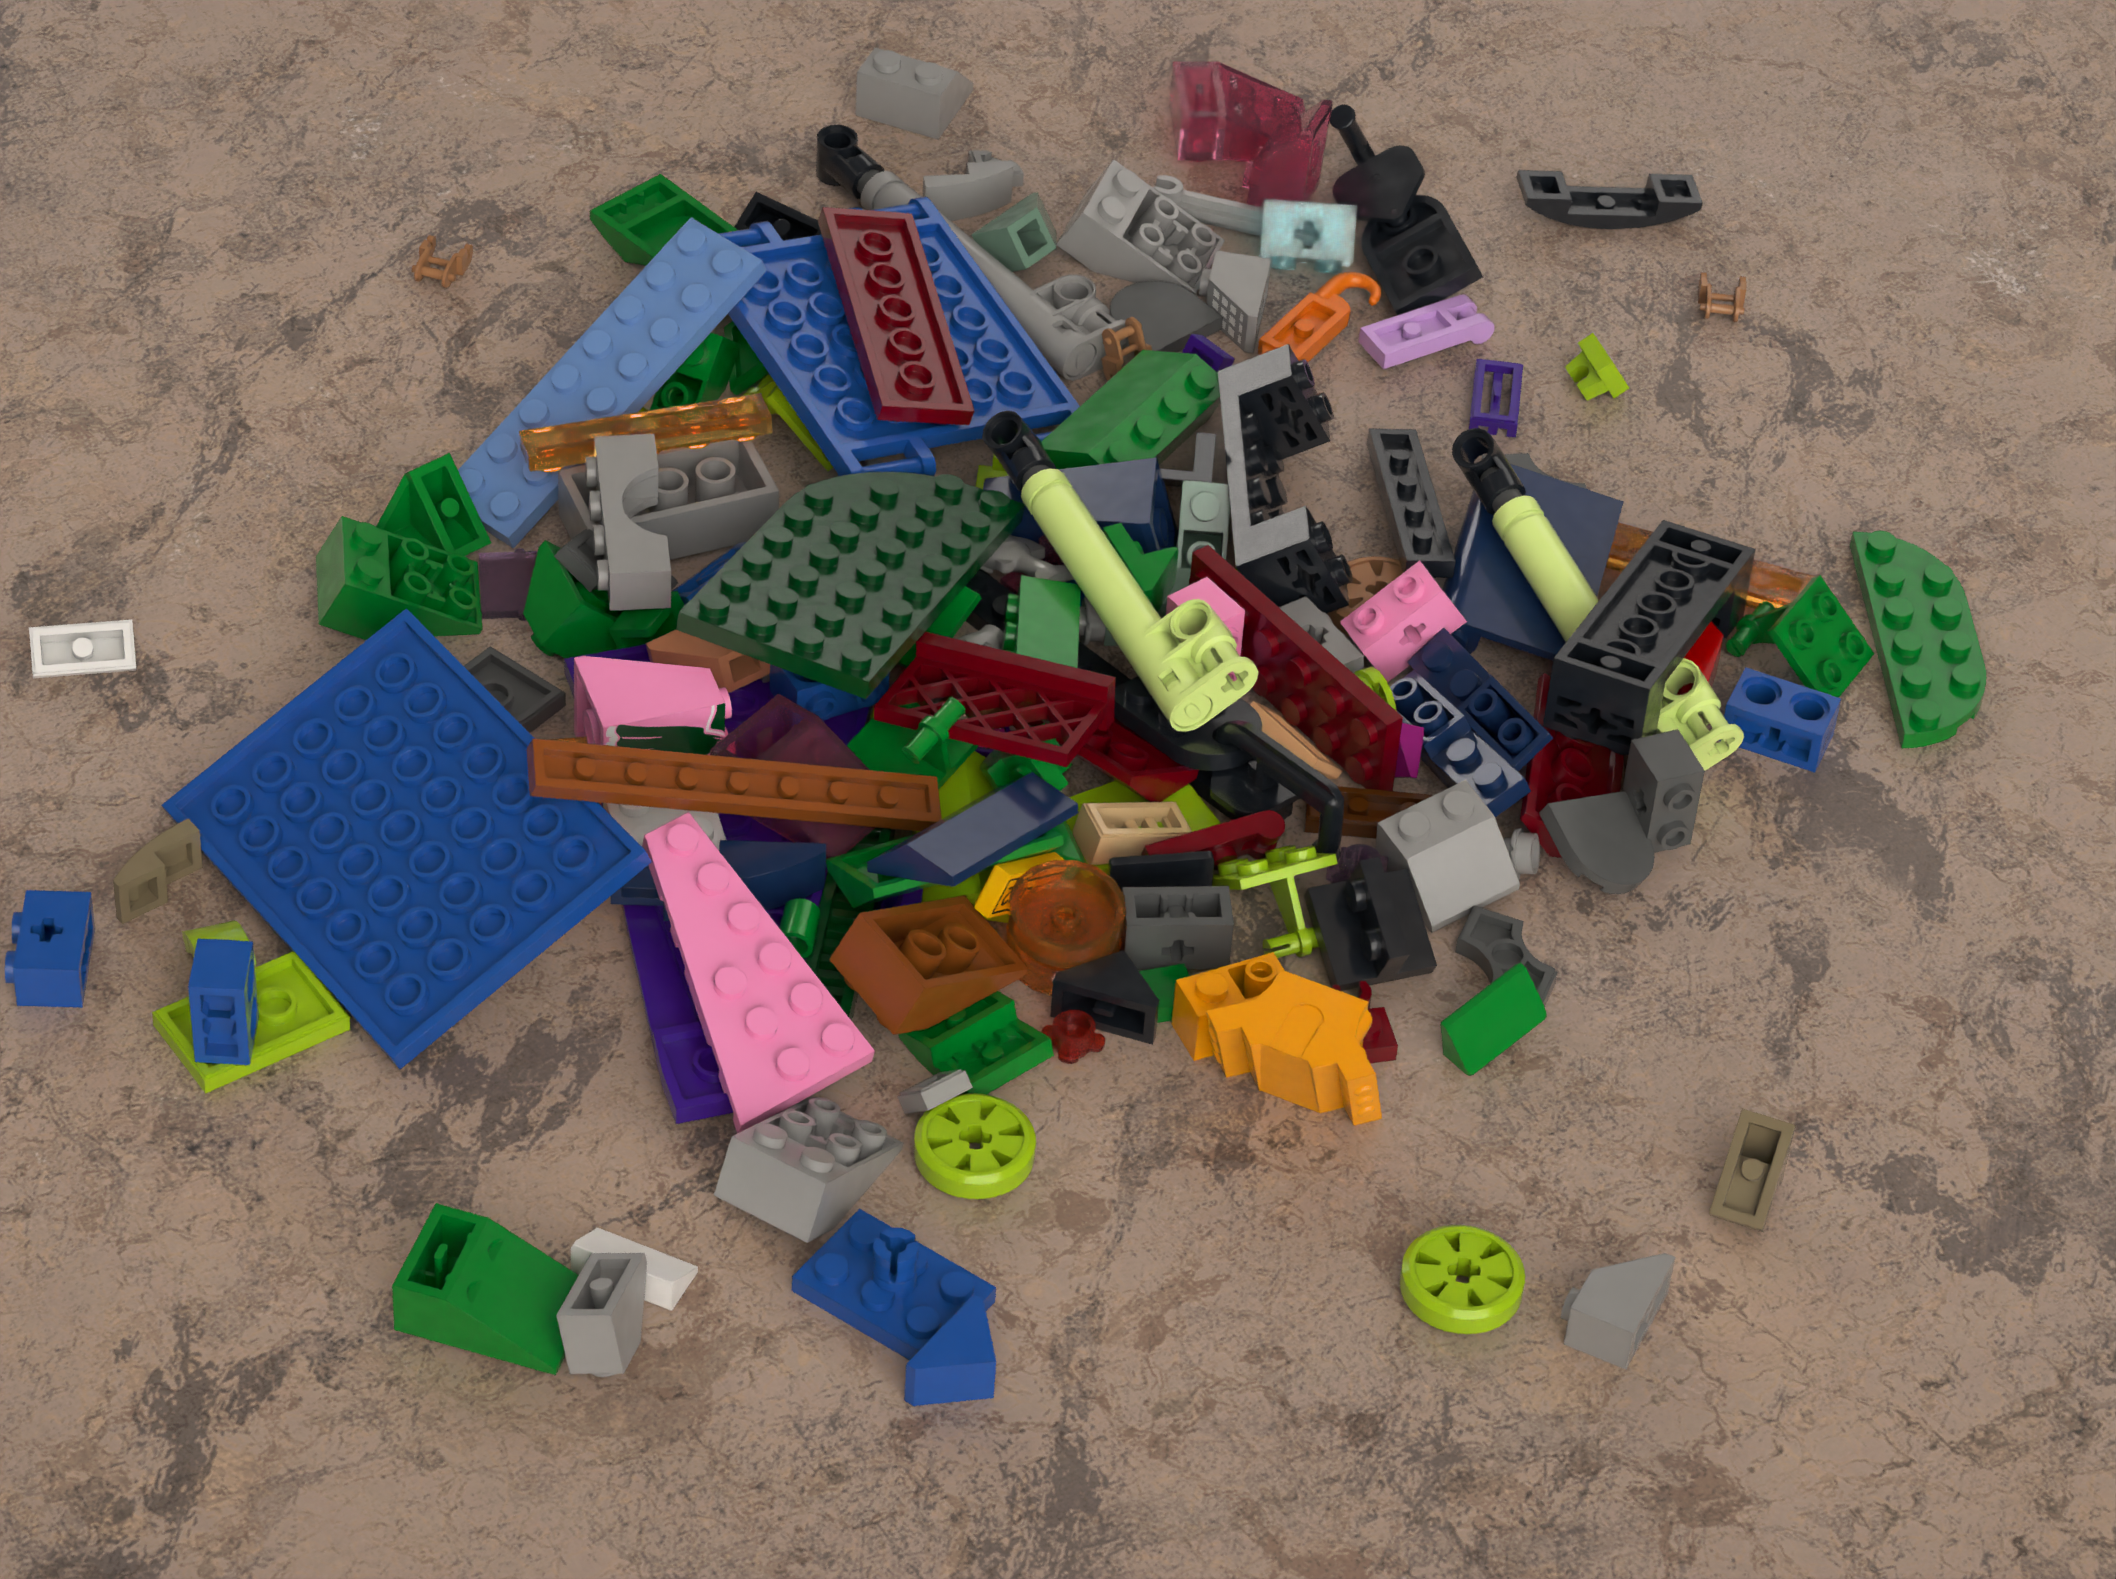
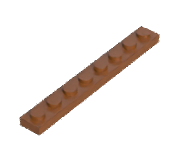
(731, 785)

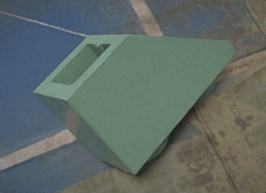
(1019, 234)
(1202, 519)

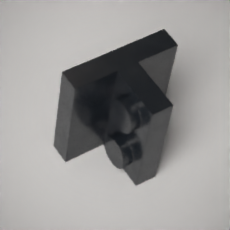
(1370, 927)

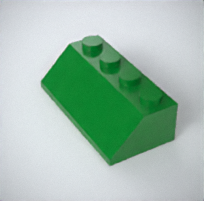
(1138, 412)

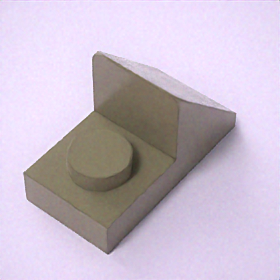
(1752, 1170)

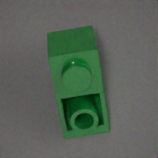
(701, 375)

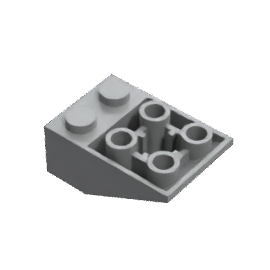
(1138, 233)
(805, 1167)

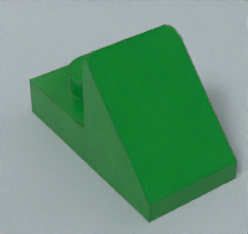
(1152, 571)

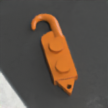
(1318, 317)

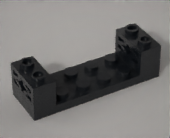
(1267, 417)
(1617, 661)

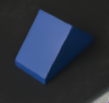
(955, 1362)

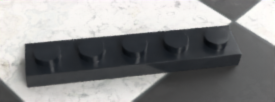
(1410, 501)

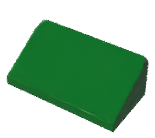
(1492, 1020)

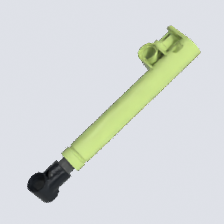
(1569, 596)
(1177, 657)

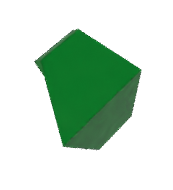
(435, 509)

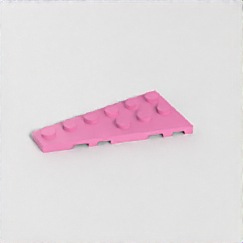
(753, 992)

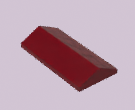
(1133, 762)
(1565, 772)

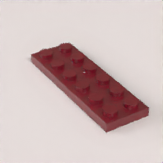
(895, 316)
(1309, 682)

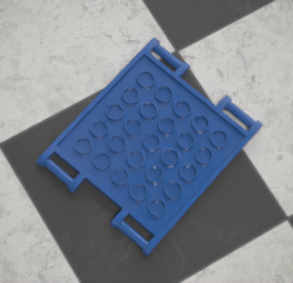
(807, 347)

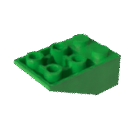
(376, 574)
(482, 1291)

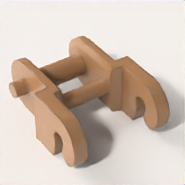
(456, 266)
(1706, 296)
(1114, 354)

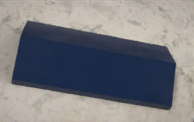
(978, 833)

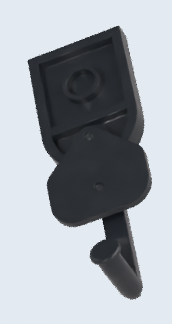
(1407, 234)
(1246, 764)

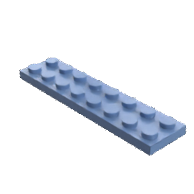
(611, 368)

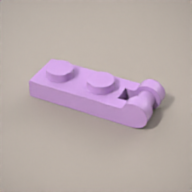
(1425, 331)

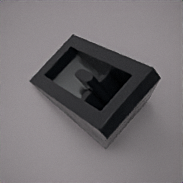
(1111, 994)

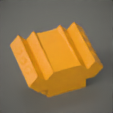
(1301, 1046)

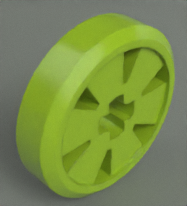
(954, 1168)
(1458, 1307)

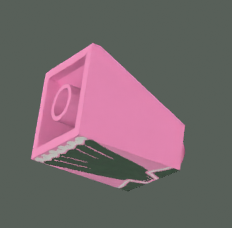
(648, 705)

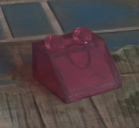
(1291, 159)

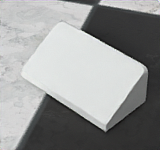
(82, 648)
(665, 1275)

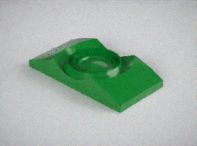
(648, 217)

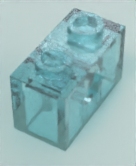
(1331, 222)

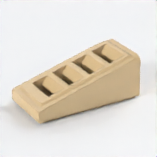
(1114, 829)

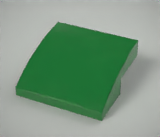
(984, 1042)

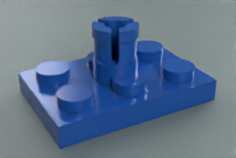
(887, 1283)

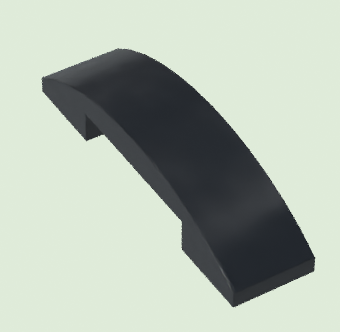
(1661, 201)

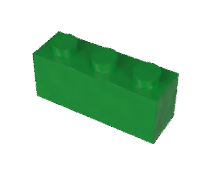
(1043, 620)

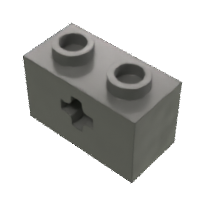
(1664, 788)
(1178, 926)

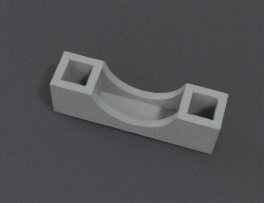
(635, 560)

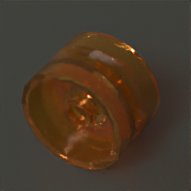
(1063, 918)

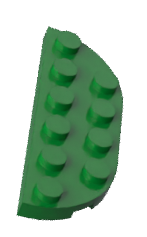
(1920, 637)

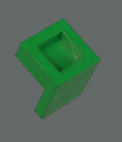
(645, 625)

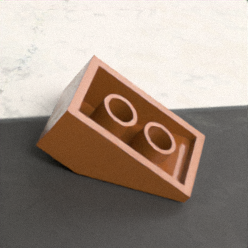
(924, 961)

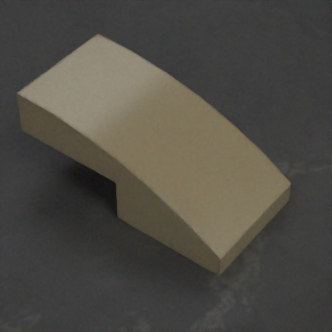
(145, 876)

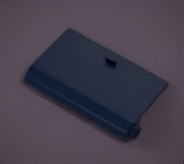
(1491, 586)

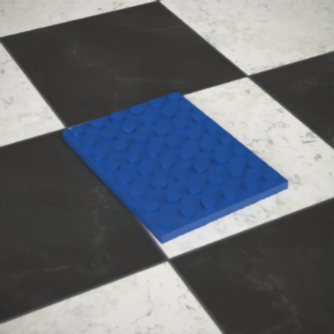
(401, 838)

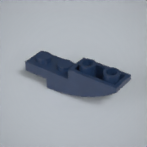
(1481, 699)
(1454, 748)
(769, 869)

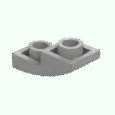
(977, 192)

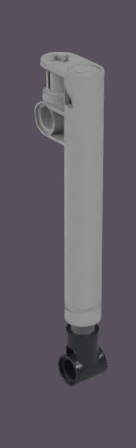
(1058, 317)

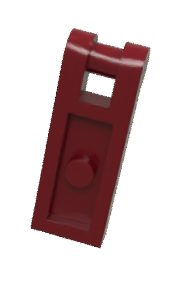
(1228, 840)

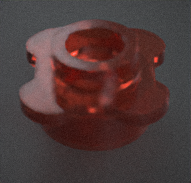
(1074, 1035)

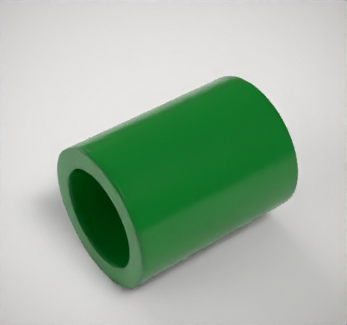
(800, 924)

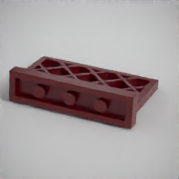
(1018, 684)

